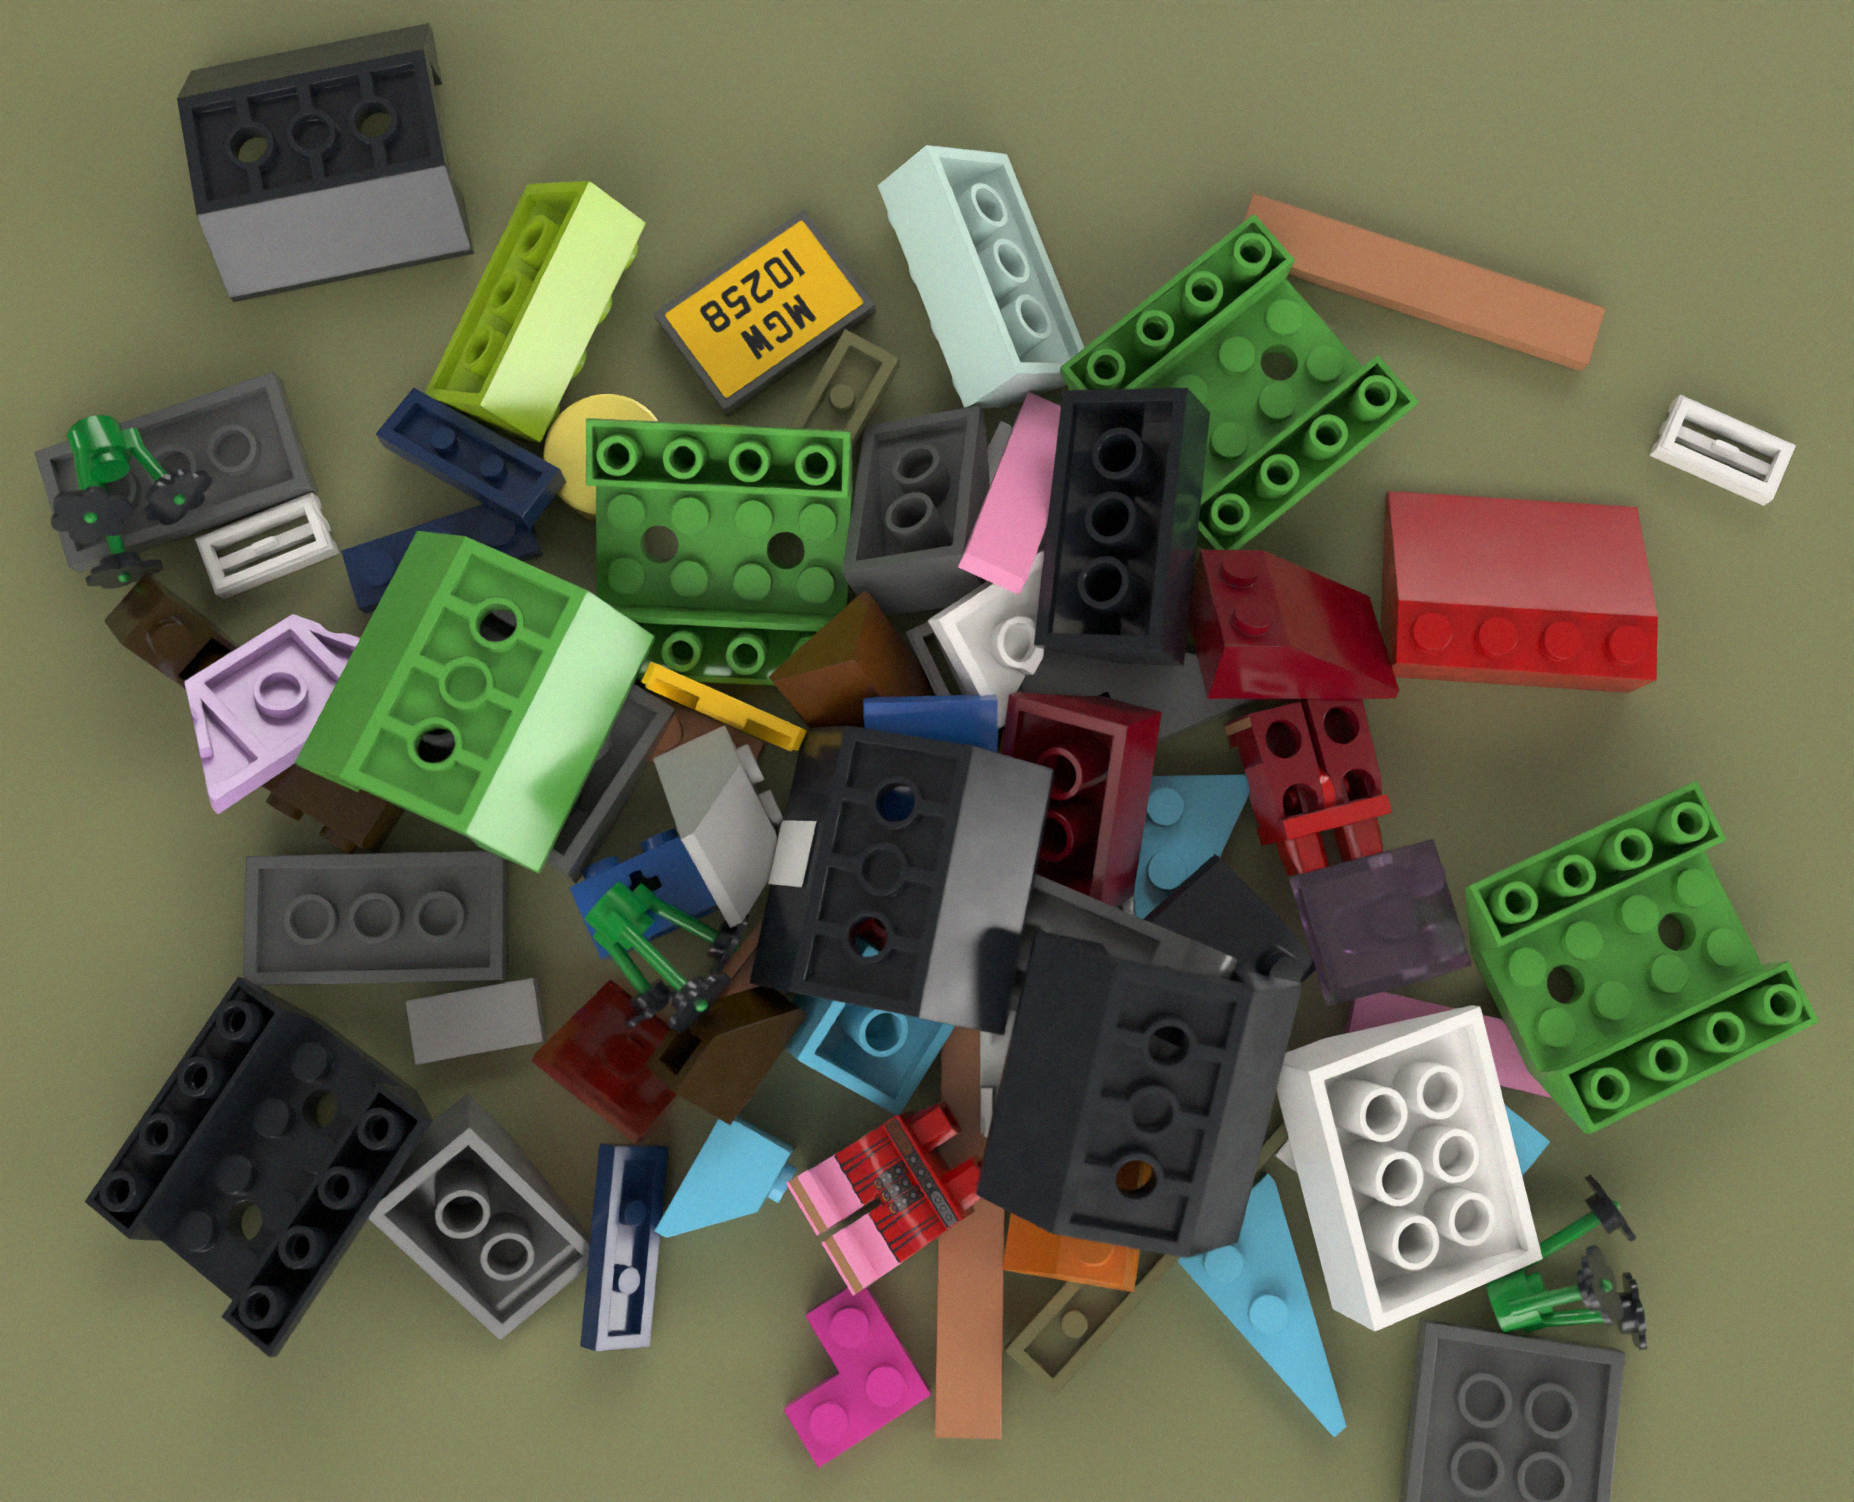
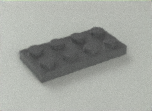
(234, 434)
(376, 918)

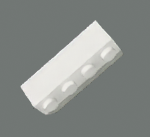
(1406, 1164)

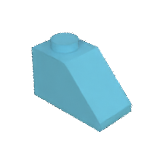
(730, 1178)

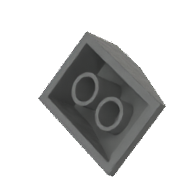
(916, 510)
(483, 1219)

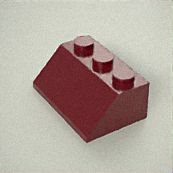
(1099, 787)

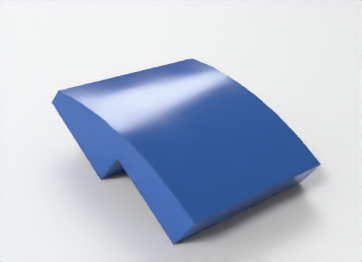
(951, 718)

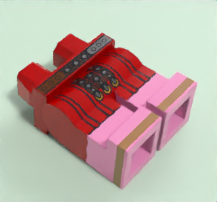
(908, 1177)

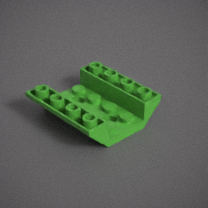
(1265, 435)
(724, 490)
(520, 708)
(1638, 1011)

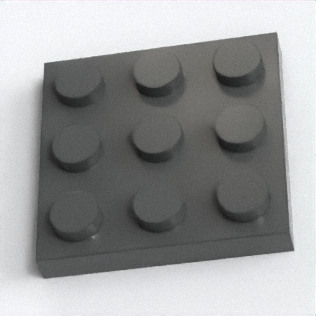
(1510, 1417)

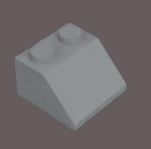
(723, 817)

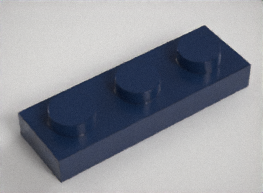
(471, 458)
(376, 561)
(624, 1246)

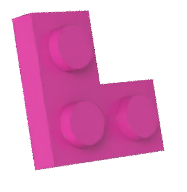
(872, 1380)

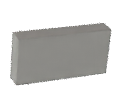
(476, 1021)

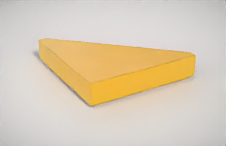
(723, 707)

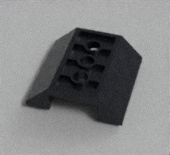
(323, 194)
(942, 881)
(1090, 1097)
(244, 1132)

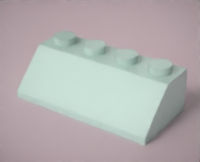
(981, 274)

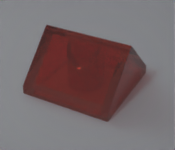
(606, 1063)

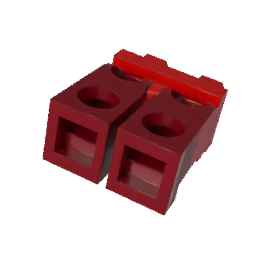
(1310, 773)

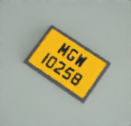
(765, 312)

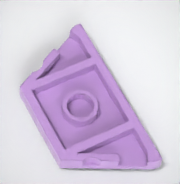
(262, 704)

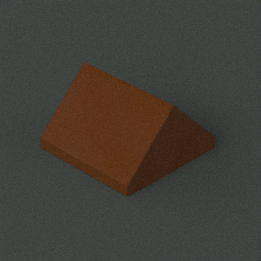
(848, 661)

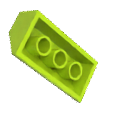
(537, 308)

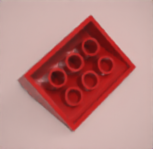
(1517, 593)

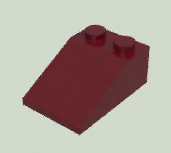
(1283, 632)

